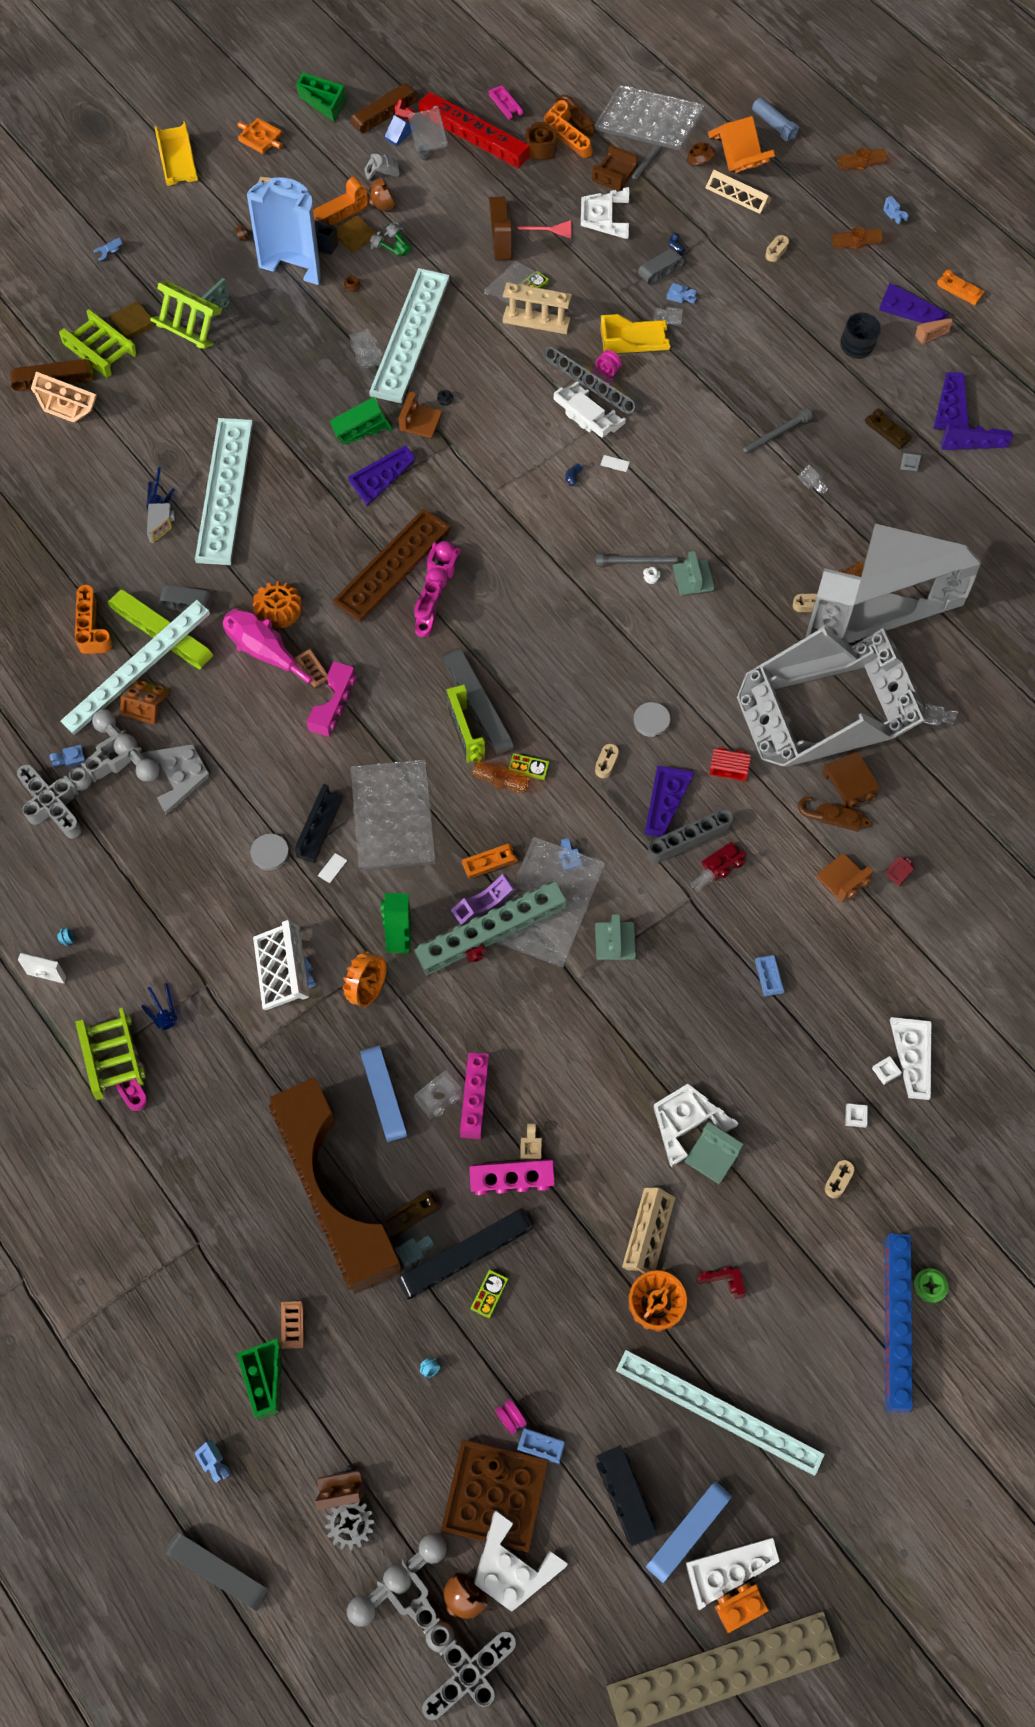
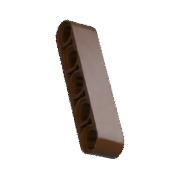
(383, 108)
(69, 372)

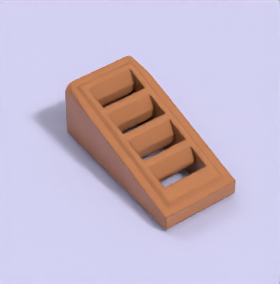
(932, 330)
(317, 666)
(300, 1324)

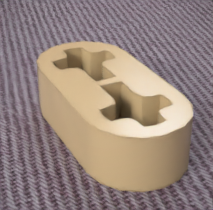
(783, 241)
(808, 601)
(609, 761)
(835, 1177)

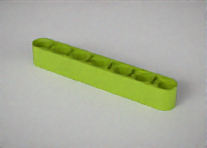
(153, 624)

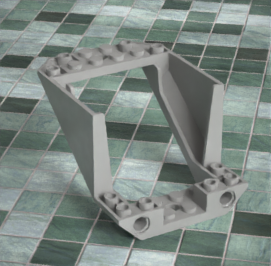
(895, 560)
(819, 657)

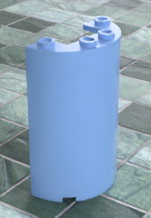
(284, 226)

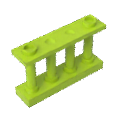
(196, 303)
(82, 348)
(90, 1049)

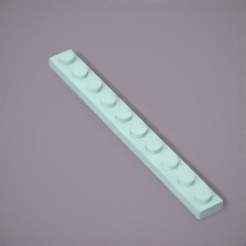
(135, 667)
(720, 1413)

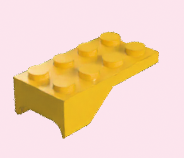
(176, 154)
(627, 336)

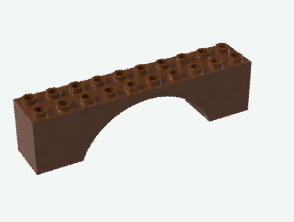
(360, 1247)

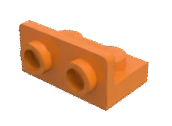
(741, 1608)

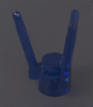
(156, 499)
(164, 1019)

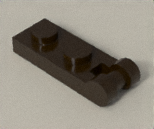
(888, 429)
(410, 1214)

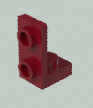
(735, 1284)

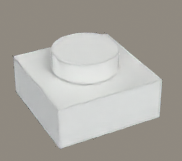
(886, 1070)
(856, 1115)

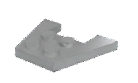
(183, 771)

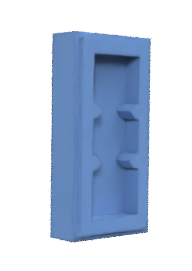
(769, 975)
(541, 1445)

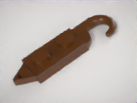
(578, 116)
(835, 815)

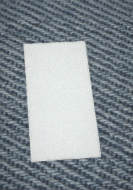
(614, 463)
(332, 868)

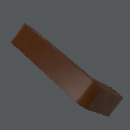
(500, 228)

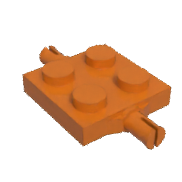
(260, 135)

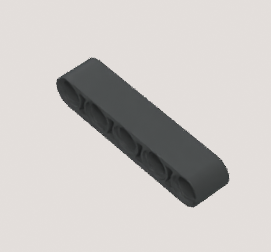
(695, 829)
(216, 1571)

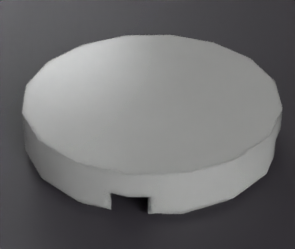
(651, 719)
(269, 852)

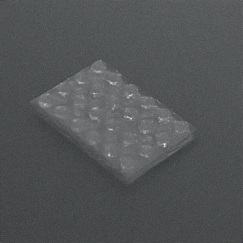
(649, 117)
(392, 815)
(577, 880)

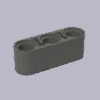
(661, 266)
(181, 598)

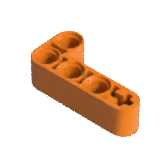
(581, 144)
(345, 205)
(88, 619)

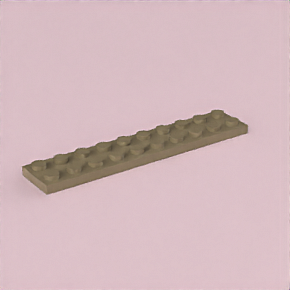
(723, 1672)

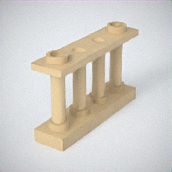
(536, 319)

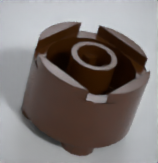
(542, 141)

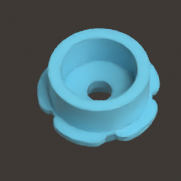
(66, 936)
(429, 1367)

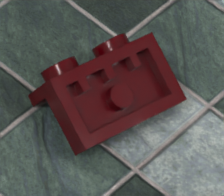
(724, 861)

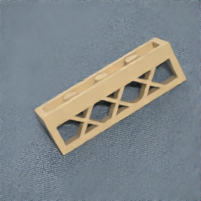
(740, 186)
(645, 1228)

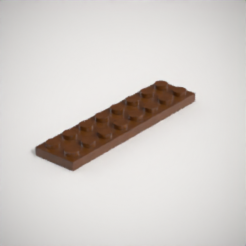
(391, 565)

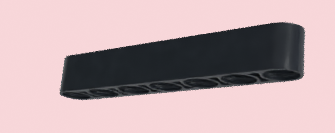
(465, 1253)

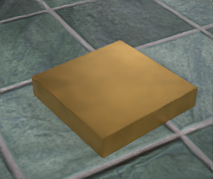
(354, 234)
(131, 320)

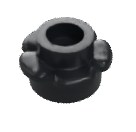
(445, 397)

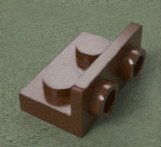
(339, 1489)

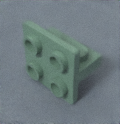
(693, 575)
(615, 940)

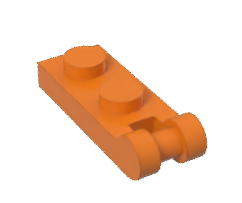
(960, 287)
(489, 861)

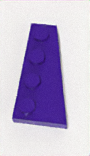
(952, 403)
(667, 794)

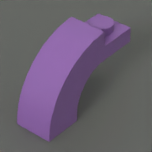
(481, 904)

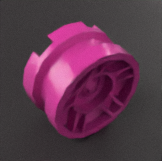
(608, 363)
(510, 1416)

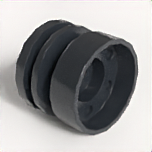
(860, 335)

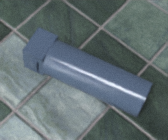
(785, 127)

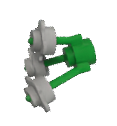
(393, 230)

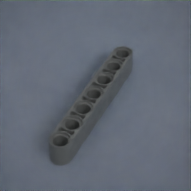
(600, 379)
(478, 702)

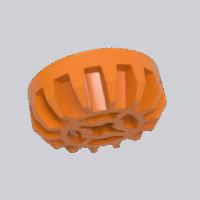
(278, 608)
(364, 979)
(669, 1286)

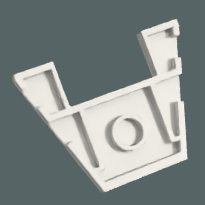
(597, 212)
(683, 1112)
(507, 1576)

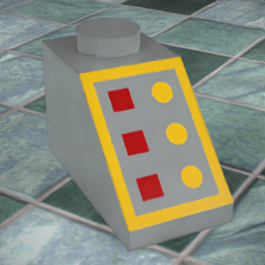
(159, 520)

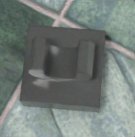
(910, 461)

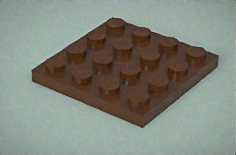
(512, 1494)

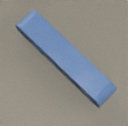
(383, 1093)
(689, 1531)

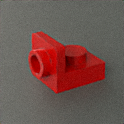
(399, 110)

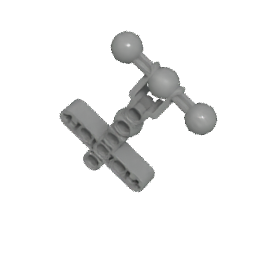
(124, 746)
(396, 1582)

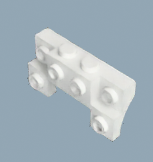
(587, 412)

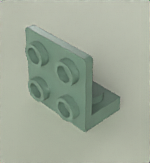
(218, 295)
(714, 1153)

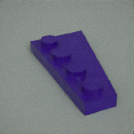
(906, 305)
(969, 438)
(379, 475)

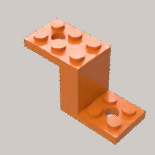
(741, 145)

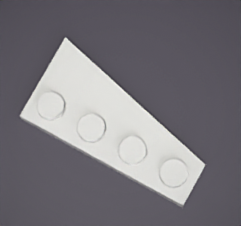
(914, 1054)
(728, 1569)

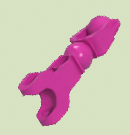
(436, 580)

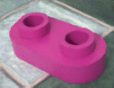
(132, 1093)

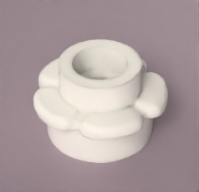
(651, 579)

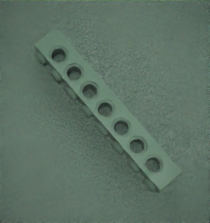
(520, 920)

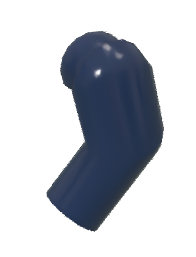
(674, 243)
(571, 474)

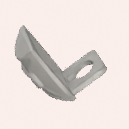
(383, 164)

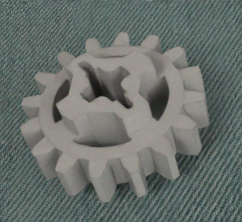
(339, 1529)

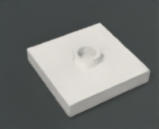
(42, 968)

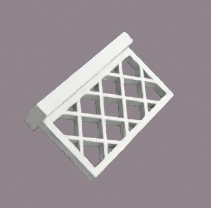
(294, 958)

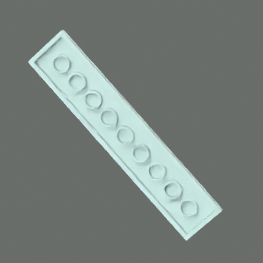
(409, 336)
(224, 492)

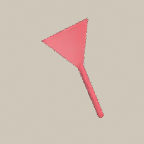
(562, 229)

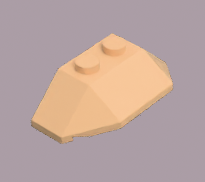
(62, 398)

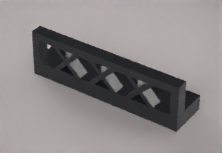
(317, 825)

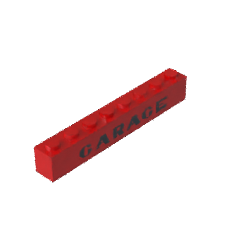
(477, 131)

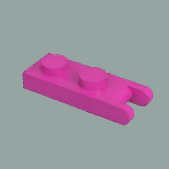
(505, 102)

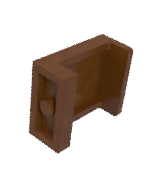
(615, 168)
(852, 780)

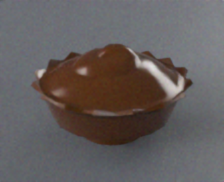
(700, 153)

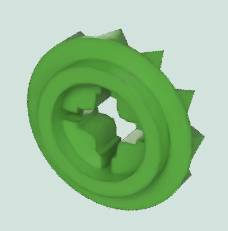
(937, 1279)

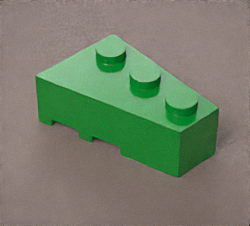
(322, 94)
(360, 421)
(397, 922)
(262, 1377)

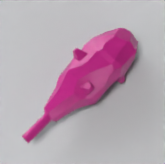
(260, 641)

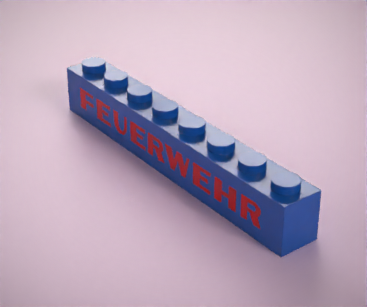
(898, 1324)

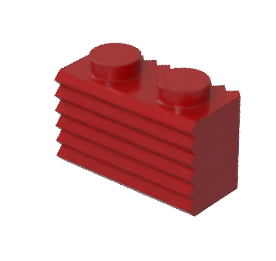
(730, 764)

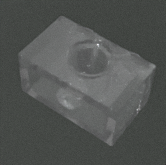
(365, 349)
(441, 1084)

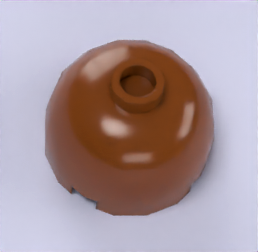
(381, 196)
(463, 1597)

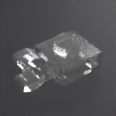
(671, 315)
(810, 478)
(935, 715)

